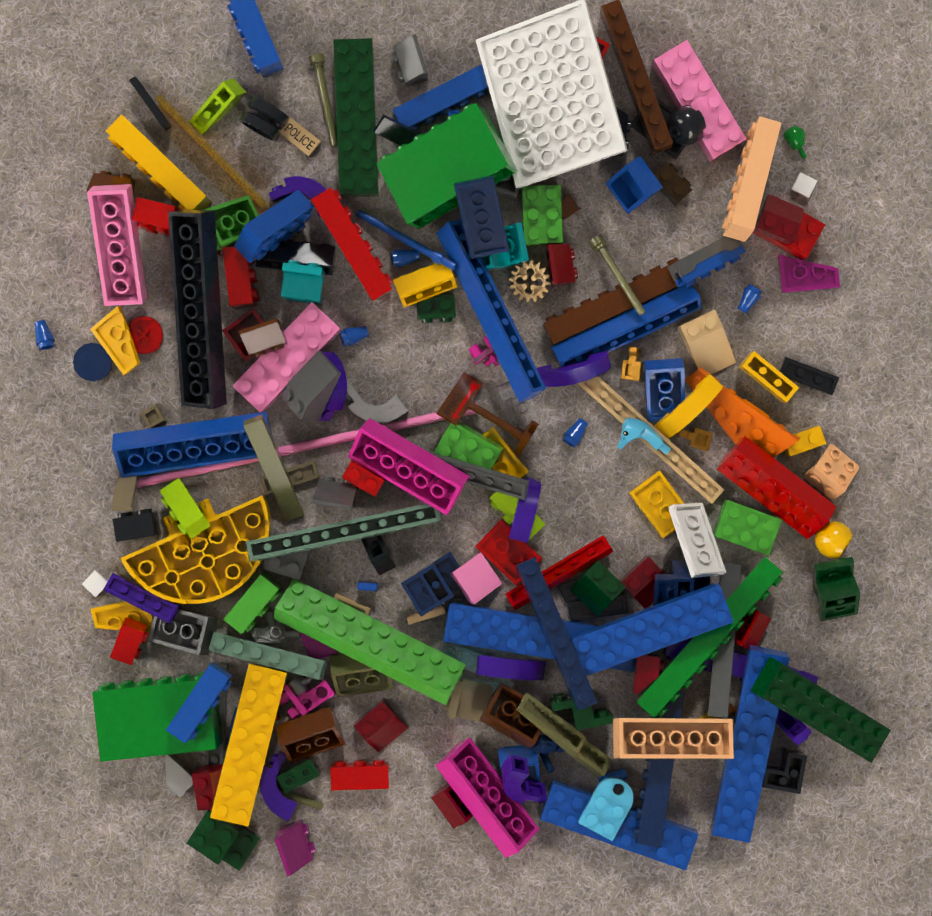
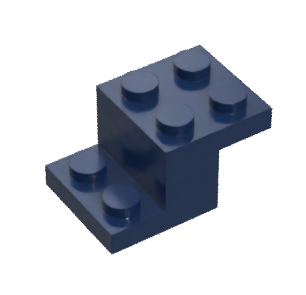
(677, 583)
(432, 584)

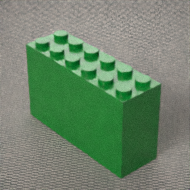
(452, 152)
(135, 718)

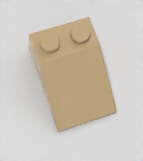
(707, 343)

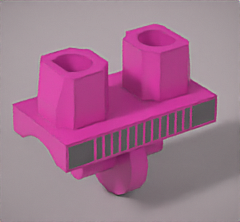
(478, 355)

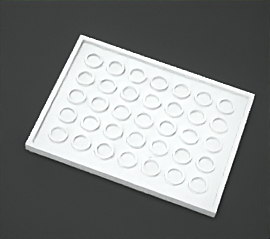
(551, 94)

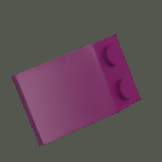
(294, 846)

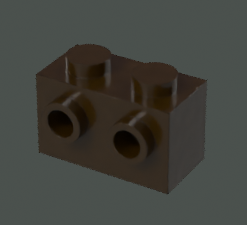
(673, 185)

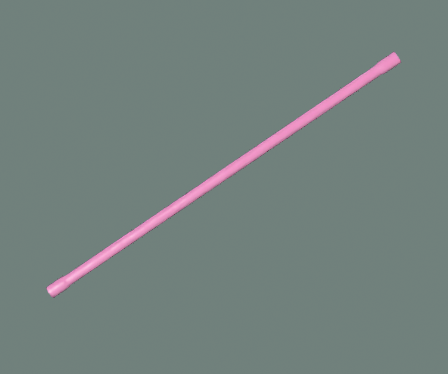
(291, 449)

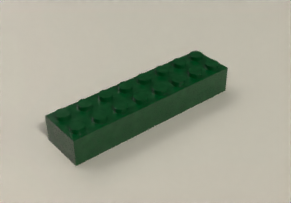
(356, 117)
(820, 709)

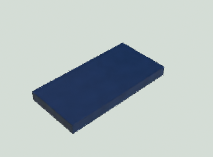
(481, 216)

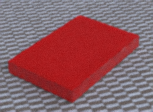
(506, 552)

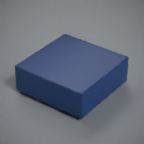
(367, 586)

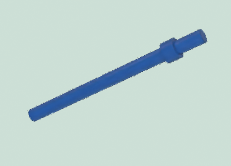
(436, 257)

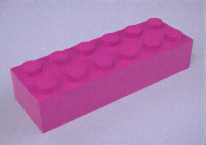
(408, 466)
(485, 797)

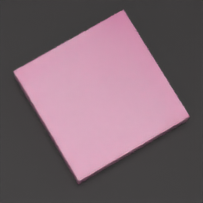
(476, 578)

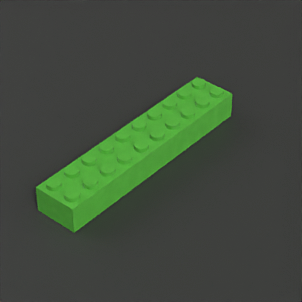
(369, 641)

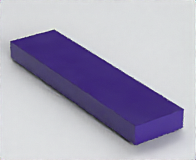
(141, 598)

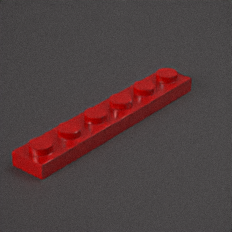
(565, 569)

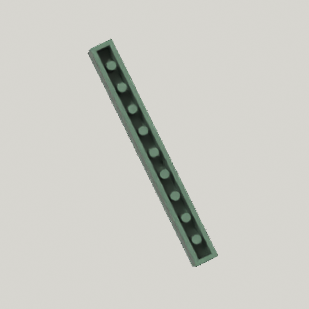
(341, 532)

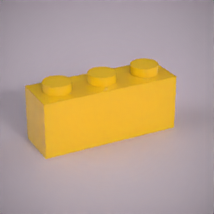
(424, 284)
(768, 377)

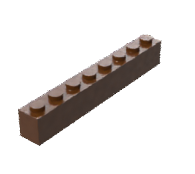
(636, 77)
(608, 304)

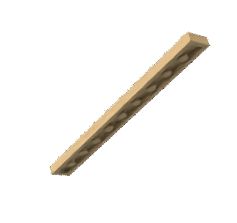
(674, 459)

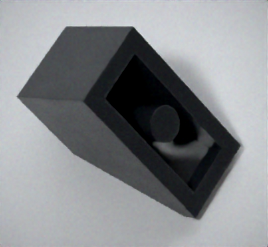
(378, 554)

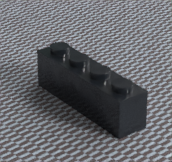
(304, 252)

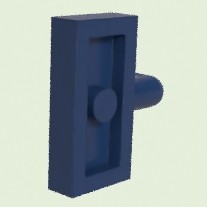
(544, 746)

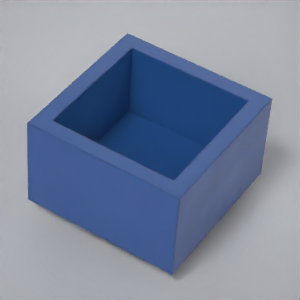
(633, 185)

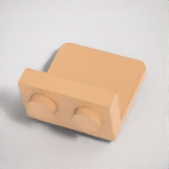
(832, 472)

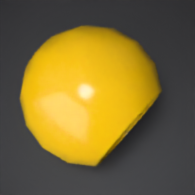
(833, 539)

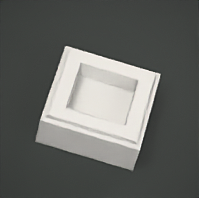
(803, 185)
(95, 583)

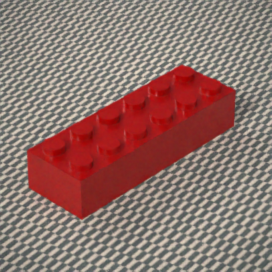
(351, 244)
(776, 487)

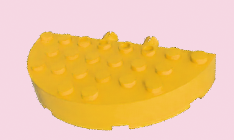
(209, 563)

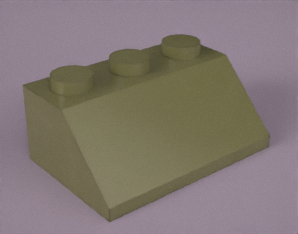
(354, 677)

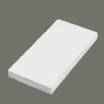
(697, 540)

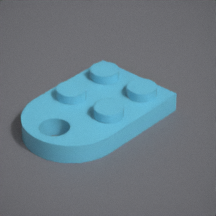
(607, 809)

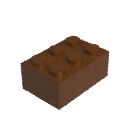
(502, 716)
(310, 735)

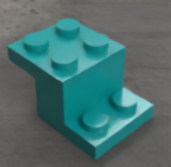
(517, 250)
(302, 282)

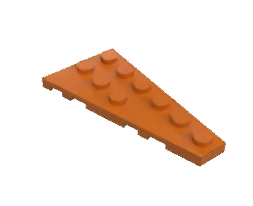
(743, 419)

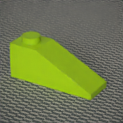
(218, 105)

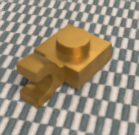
(632, 368)
(698, 438)

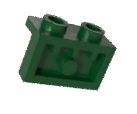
(436, 307)
(298, 775)

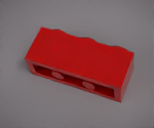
(359, 775)

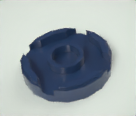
(92, 362)

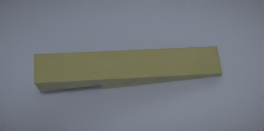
(273, 467)
(564, 735)

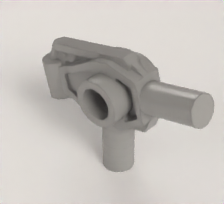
(274, 633)

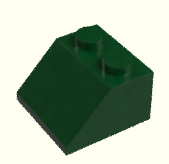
(597, 588)

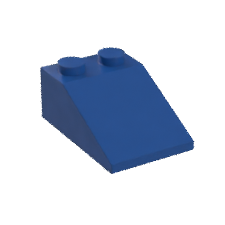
(663, 386)

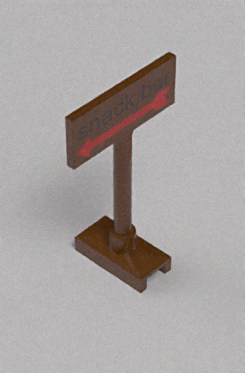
(462, 398)

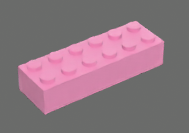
(691, 85)
(117, 245)
(274, 370)

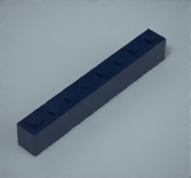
(556, 634)
(656, 791)

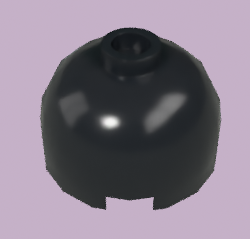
(686, 125)

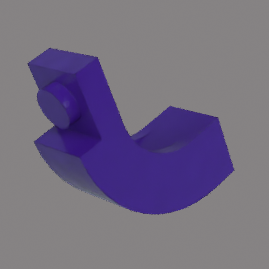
(307, 186)
(339, 393)
(525, 512)
(792, 727)
(516, 785)
(271, 796)

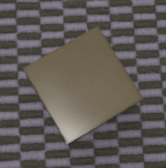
(153, 416)

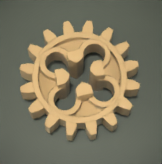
(537, 290)

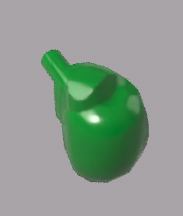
(795, 138)

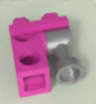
(303, 698)

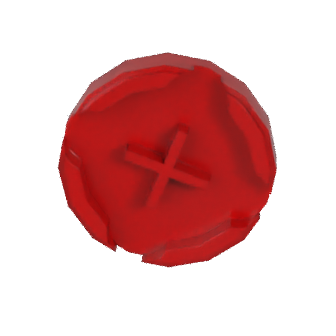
(146, 334)

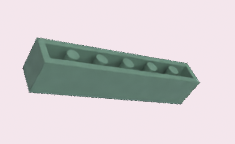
(268, 656)

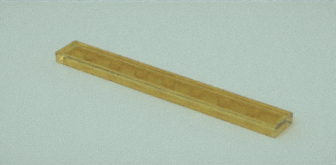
(212, 152)

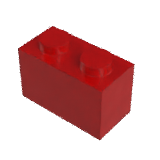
(363, 478)
(128, 641)

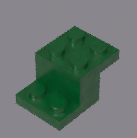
(836, 589)
(581, 718)
(223, 841)

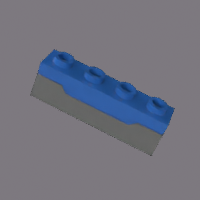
(706, 259)

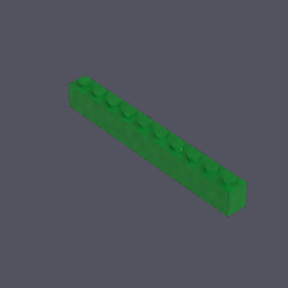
(705, 645)

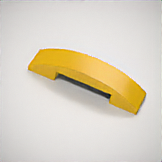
(689, 407)

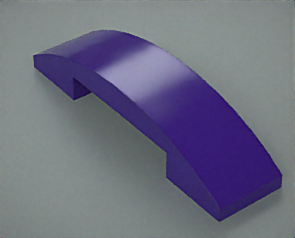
(575, 373)
(510, 668)

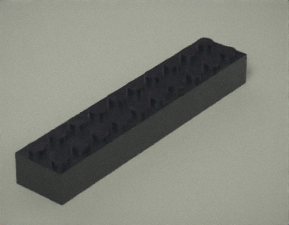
(197, 308)

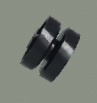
(264, 118)

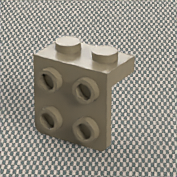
(468, 700)

